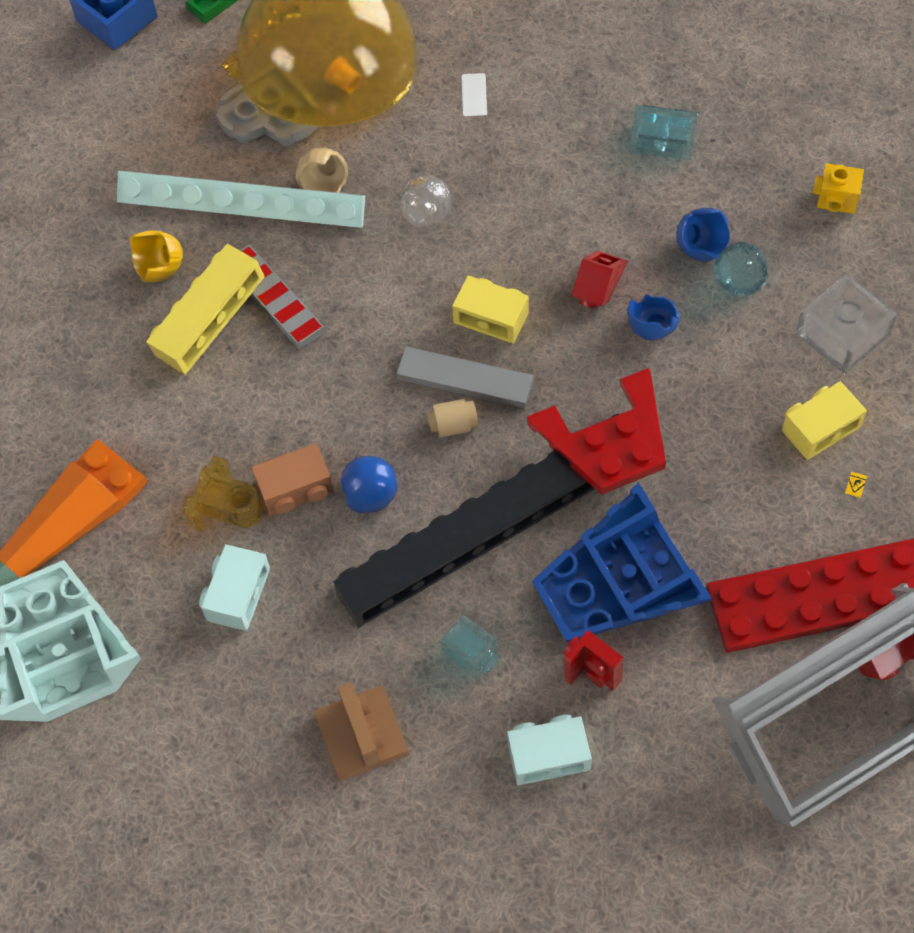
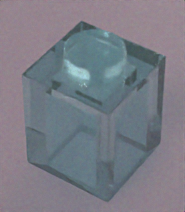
(470, 647)

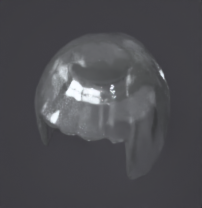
(425, 201)

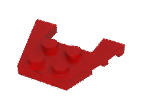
(616, 448)

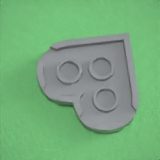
(246, 121)

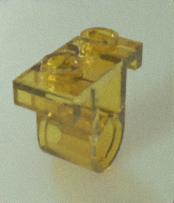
(219, 497)

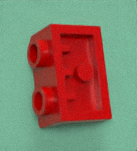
(600, 661)

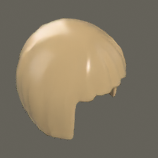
(321, 170)

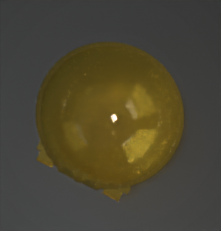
(324, 58)

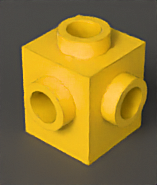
(838, 188)

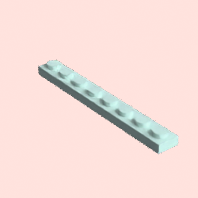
(241, 199)

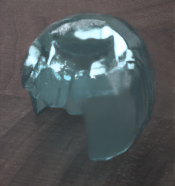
(741, 269)

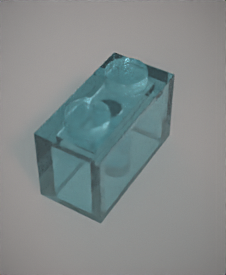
(663, 132)

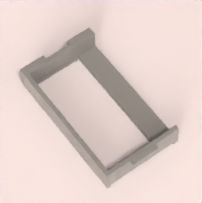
(803, 680)

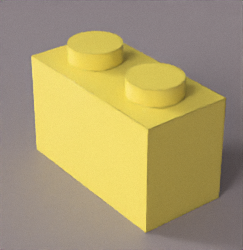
(490, 309)
(823, 419)

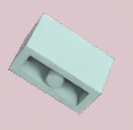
(234, 587)
(549, 749)

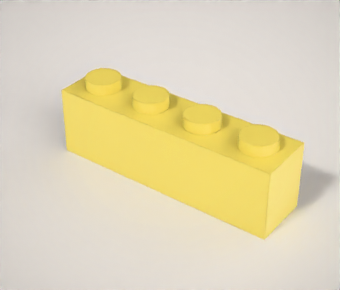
(205, 308)

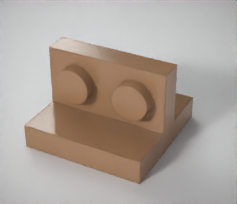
(360, 731)

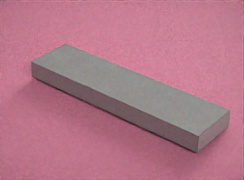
(465, 377)

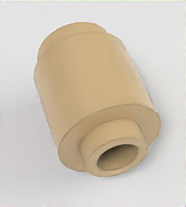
(453, 418)

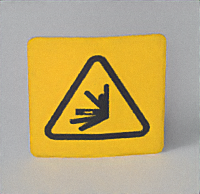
(856, 484)

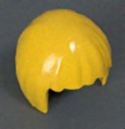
(155, 255)

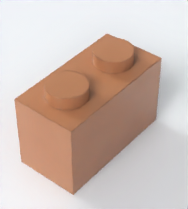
(293, 479)

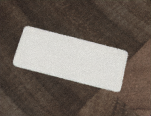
(474, 94)

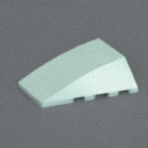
(56, 647)

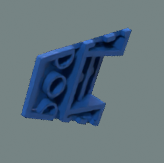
(619, 573)

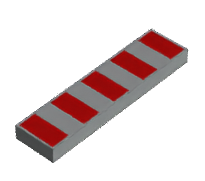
(284, 306)

